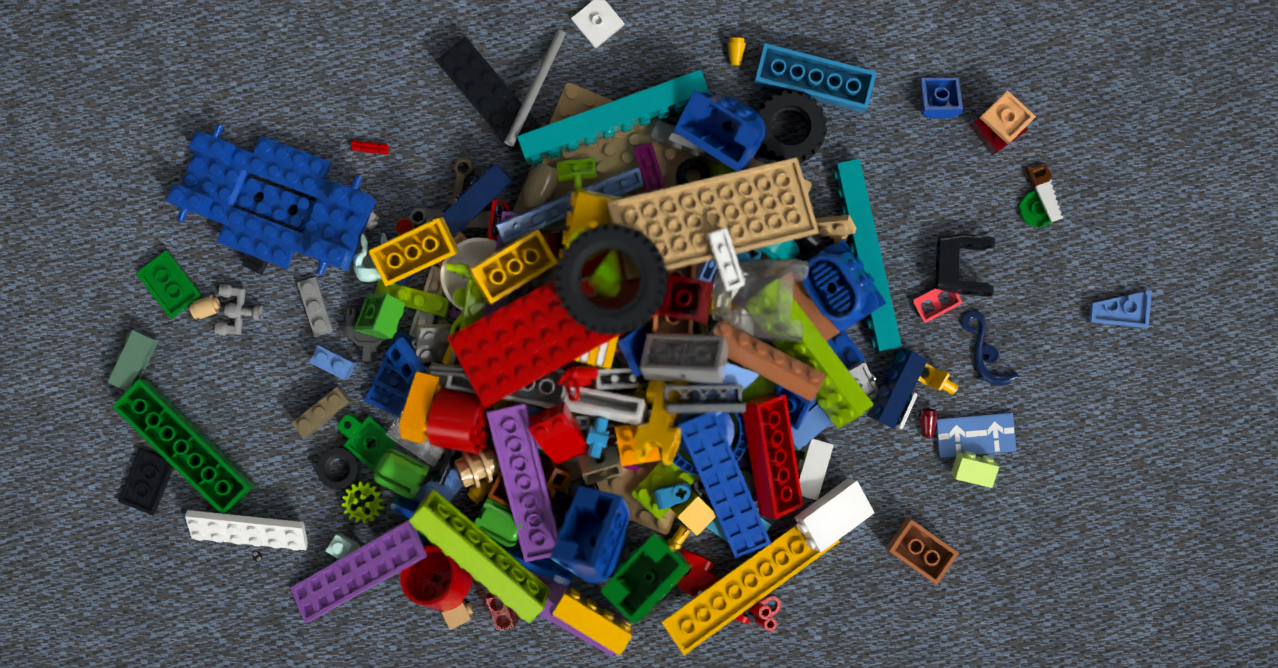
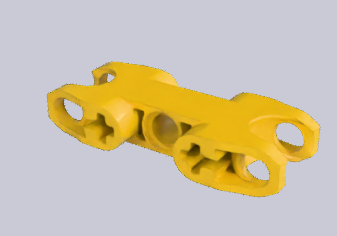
(661, 429)

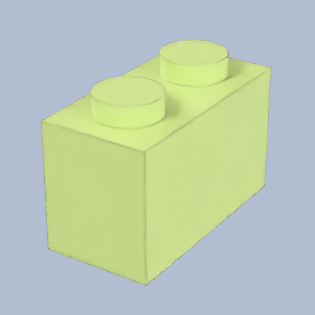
(975, 469)

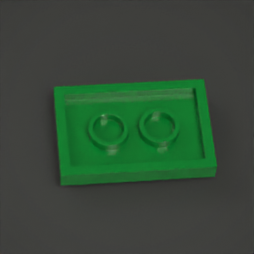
(169, 284)

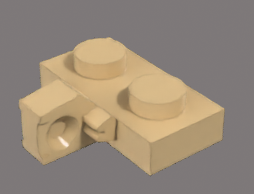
(836, 227)

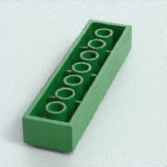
(184, 446)

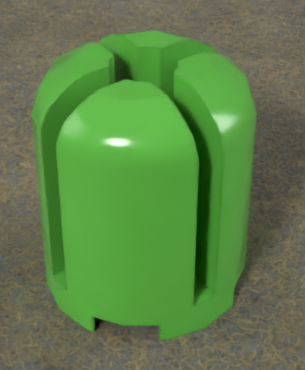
(400, 472)
(498, 523)

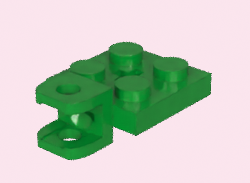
(359, 433)

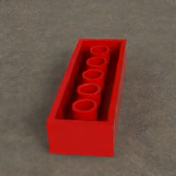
(772, 455)

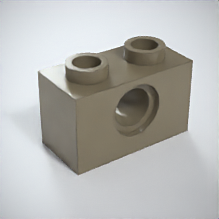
(600, 468)

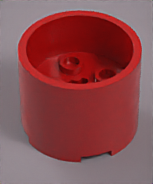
(458, 421)
(421, 581)

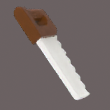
(1045, 190)

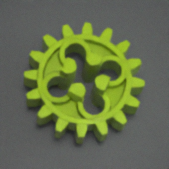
(352, 499)

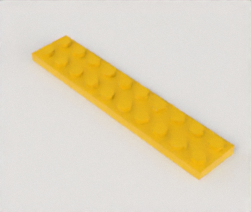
(740, 589)

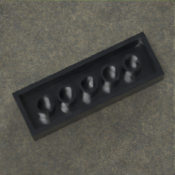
(484, 89)

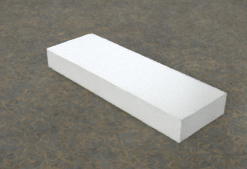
(725, 259)

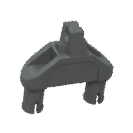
(366, 343)

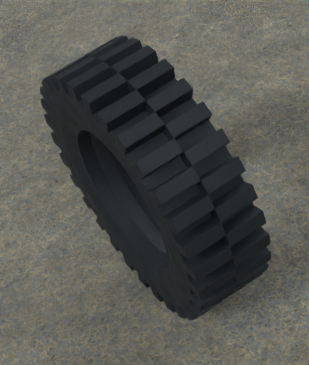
(651, 271)

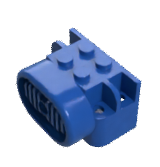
(708, 126)
(855, 292)
(593, 535)

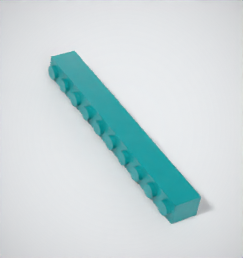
(867, 248)

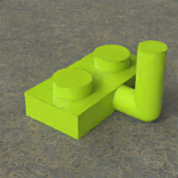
(576, 170)

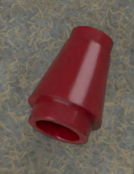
(928, 422)

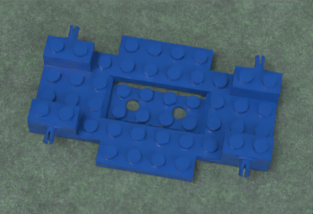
(221, 181)

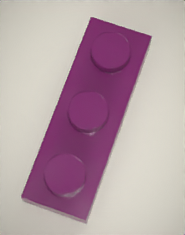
(649, 167)

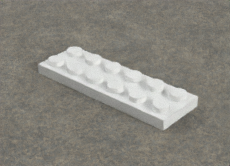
(246, 530)

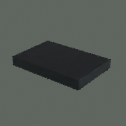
(146, 482)

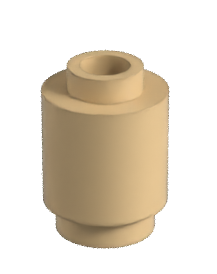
(205, 307)

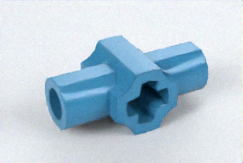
(597, 437)

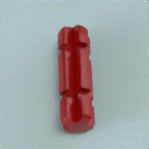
(370, 147)

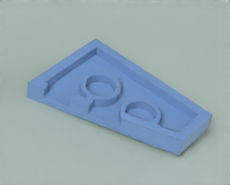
(1123, 311)

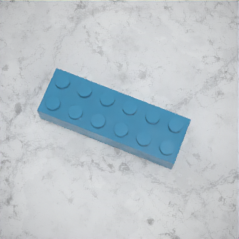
(818, 77)

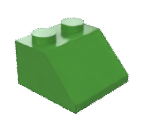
(380, 316)

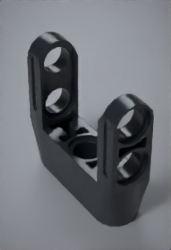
(948, 264)

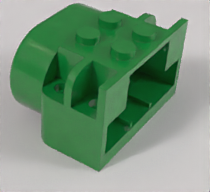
(646, 578)

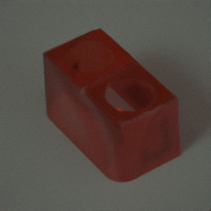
(511, 614)

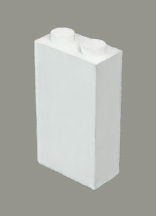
(834, 515)

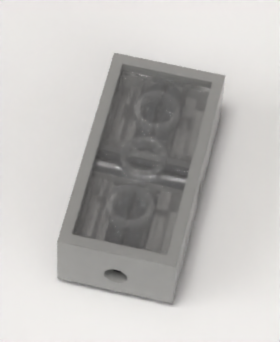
(684, 358)

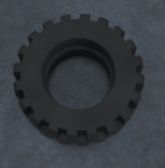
(811, 114)

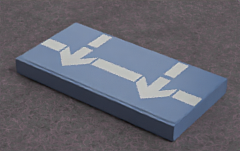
(976, 434)

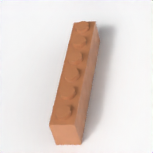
(770, 362)

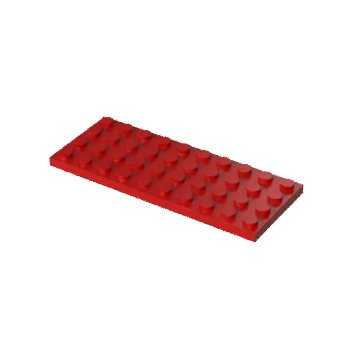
(532, 337)

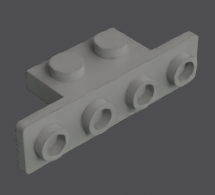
(665, 134)

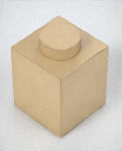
(458, 615)

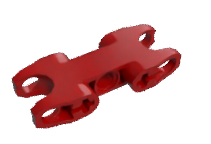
(701, 577)

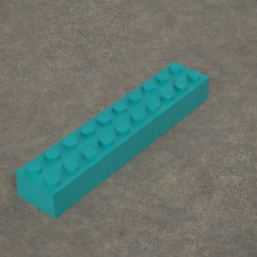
(611, 118)

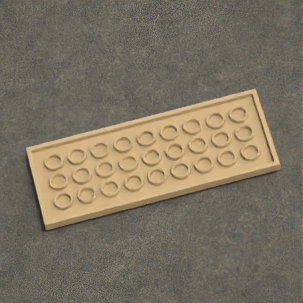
(754, 204)

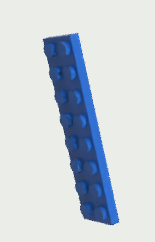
(724, 483)

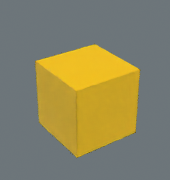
(694, 513)

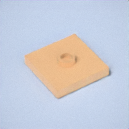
(1007, 117)

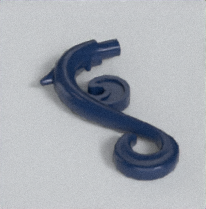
(993, 355)

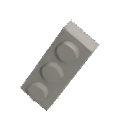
(315, 307)

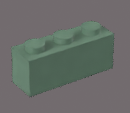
(132, 359)

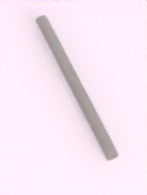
(535, 87)

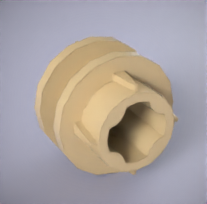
(476, 467)

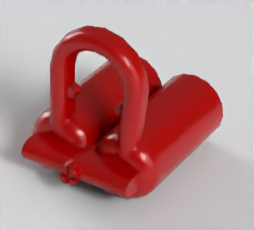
(577, 377)
(763, 613)

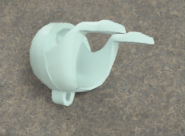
(364, 265)

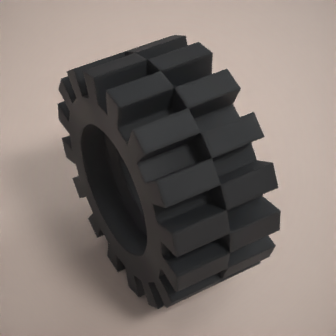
(691, 164)

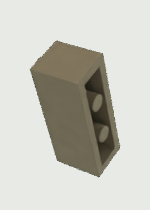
(322, 412)

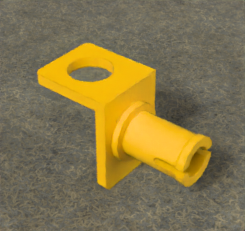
(938, 380)

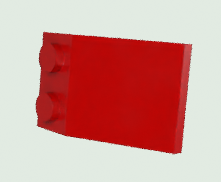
(558, 433)

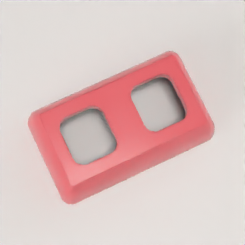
(938, 307)

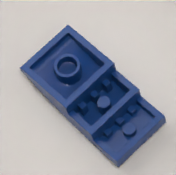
(389, 388)

